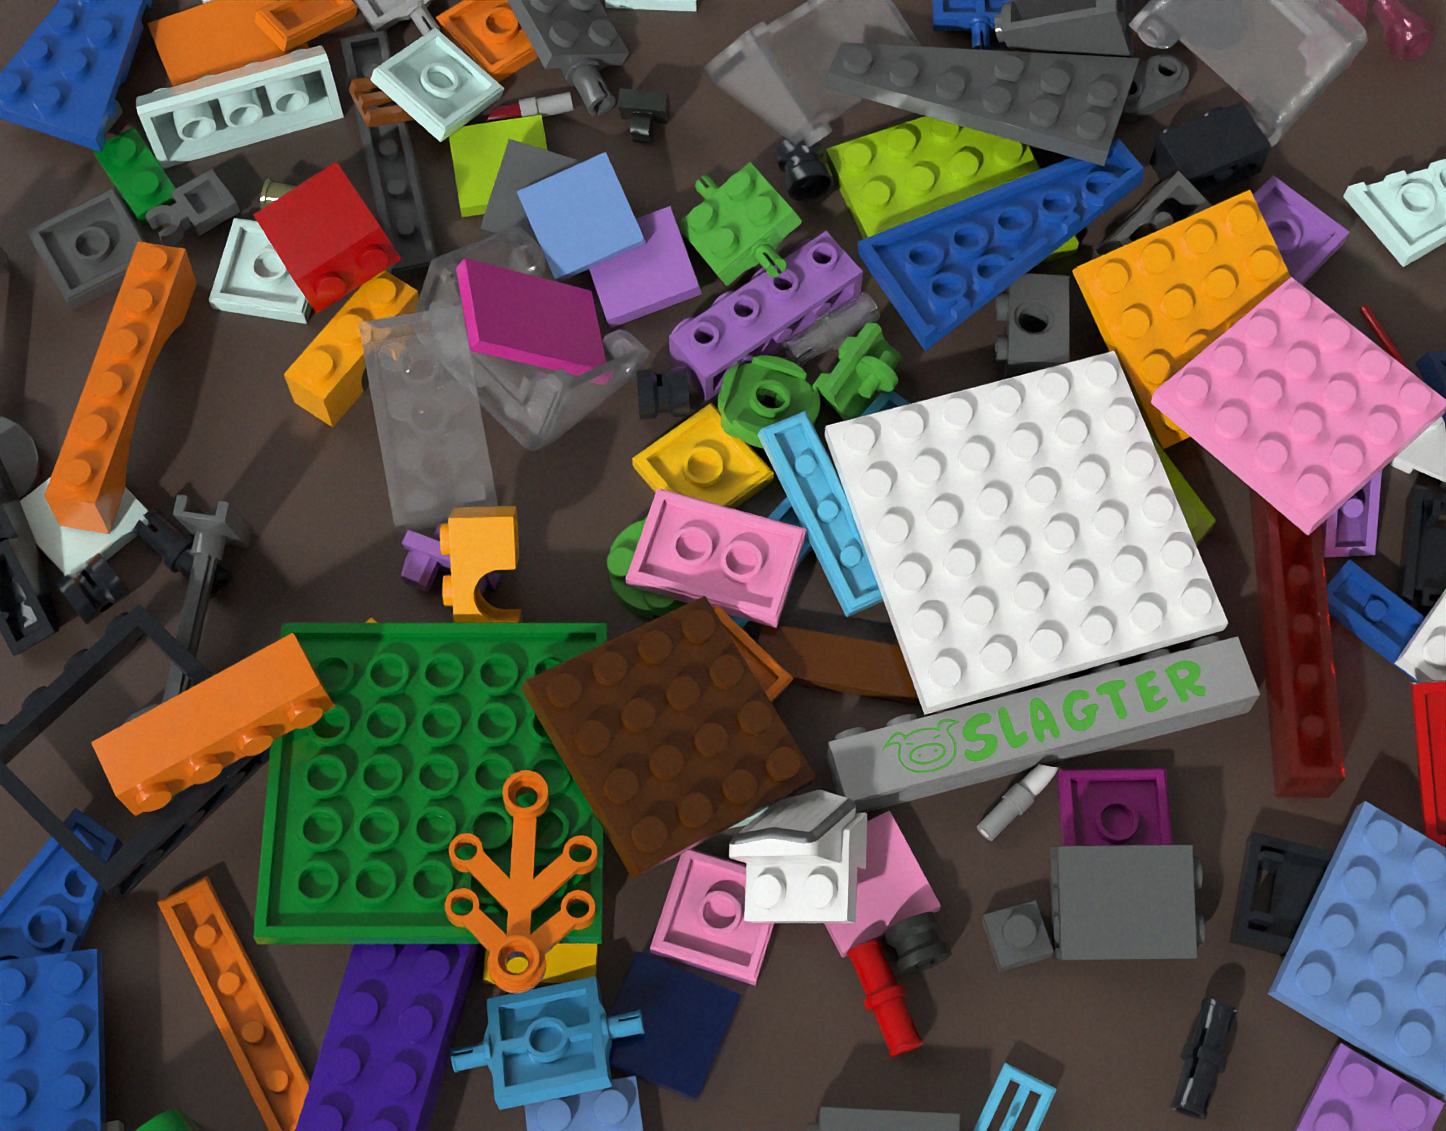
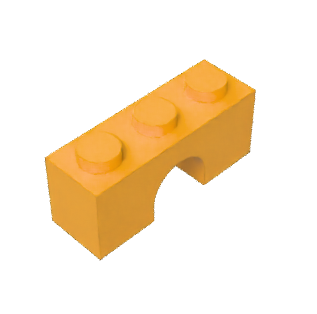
(330, 370)
(477, 544)

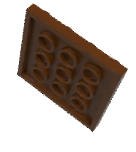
(668, 735)

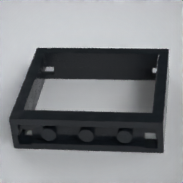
(171, 824)

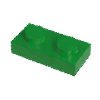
(135, 174)

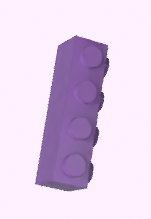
(764, 312)

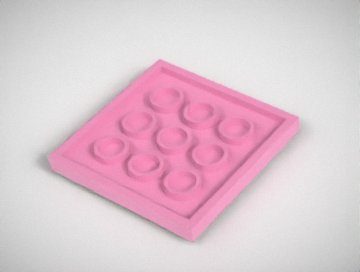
(1299, 404)

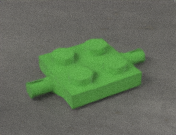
(739, 224)

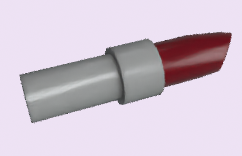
(531, 106)

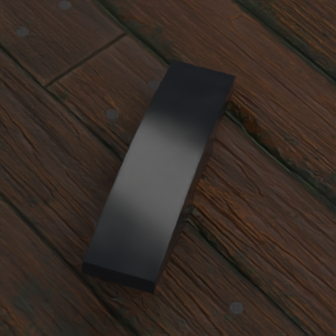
(25, 594)

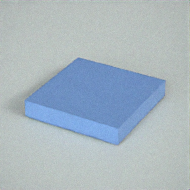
(581, 217)

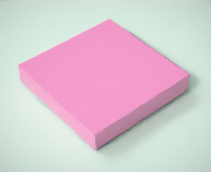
(887, 889)
(706, 922)

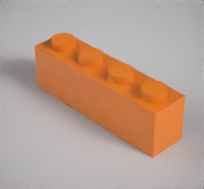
(212, 725)

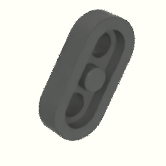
(1152, 89)

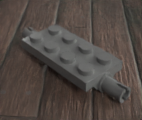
(578, 41)

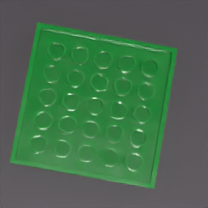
(404, 765)

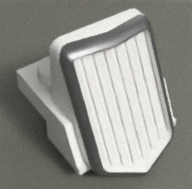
(803, 860)

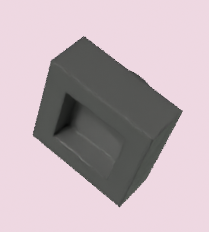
(1017, 936)

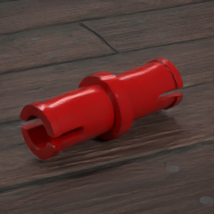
(885, 998)

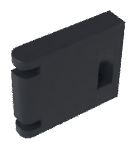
(1423, 550)
(1296, 879)

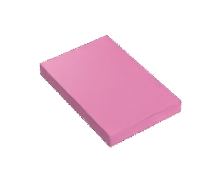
(716, 553)

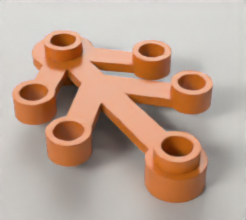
(521, 892)

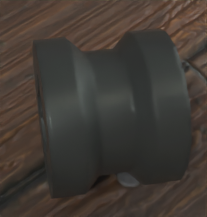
(917, 943)

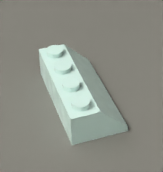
(240, 107)

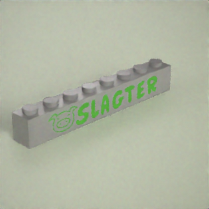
(1042, 724)

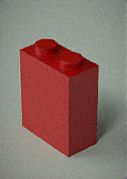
(326, 237)

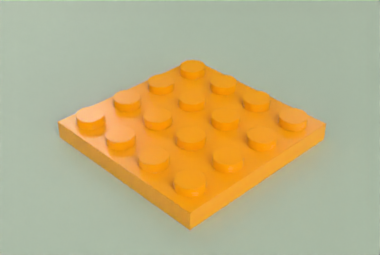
(1178, 294)

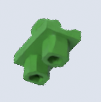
(862, 372)

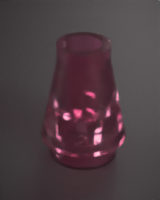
(1403, 29)

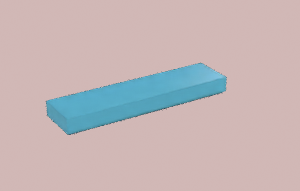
(822, 510)

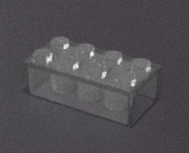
(427, 416)

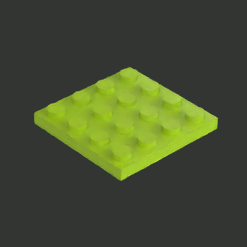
(922, 169)

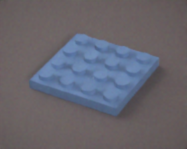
(1376, 948)

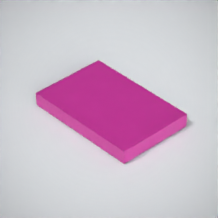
(529, 318)

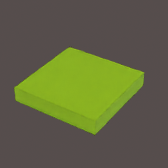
(479, 153)

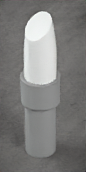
(1016, 801)

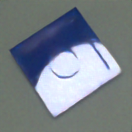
(682, 1026)

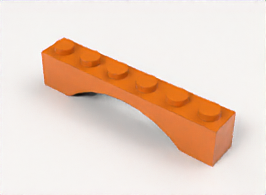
(96, 450)

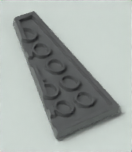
(1026, 97)

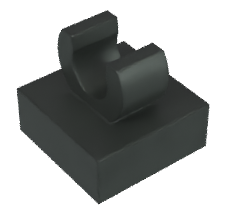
(643, 109)

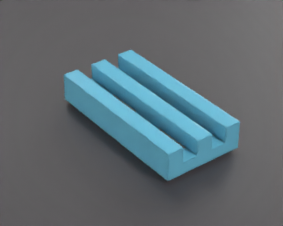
(1026, 1083)

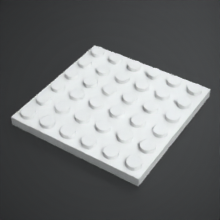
(1022, 531)

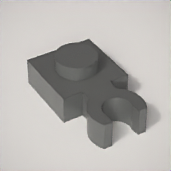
(198, 204)

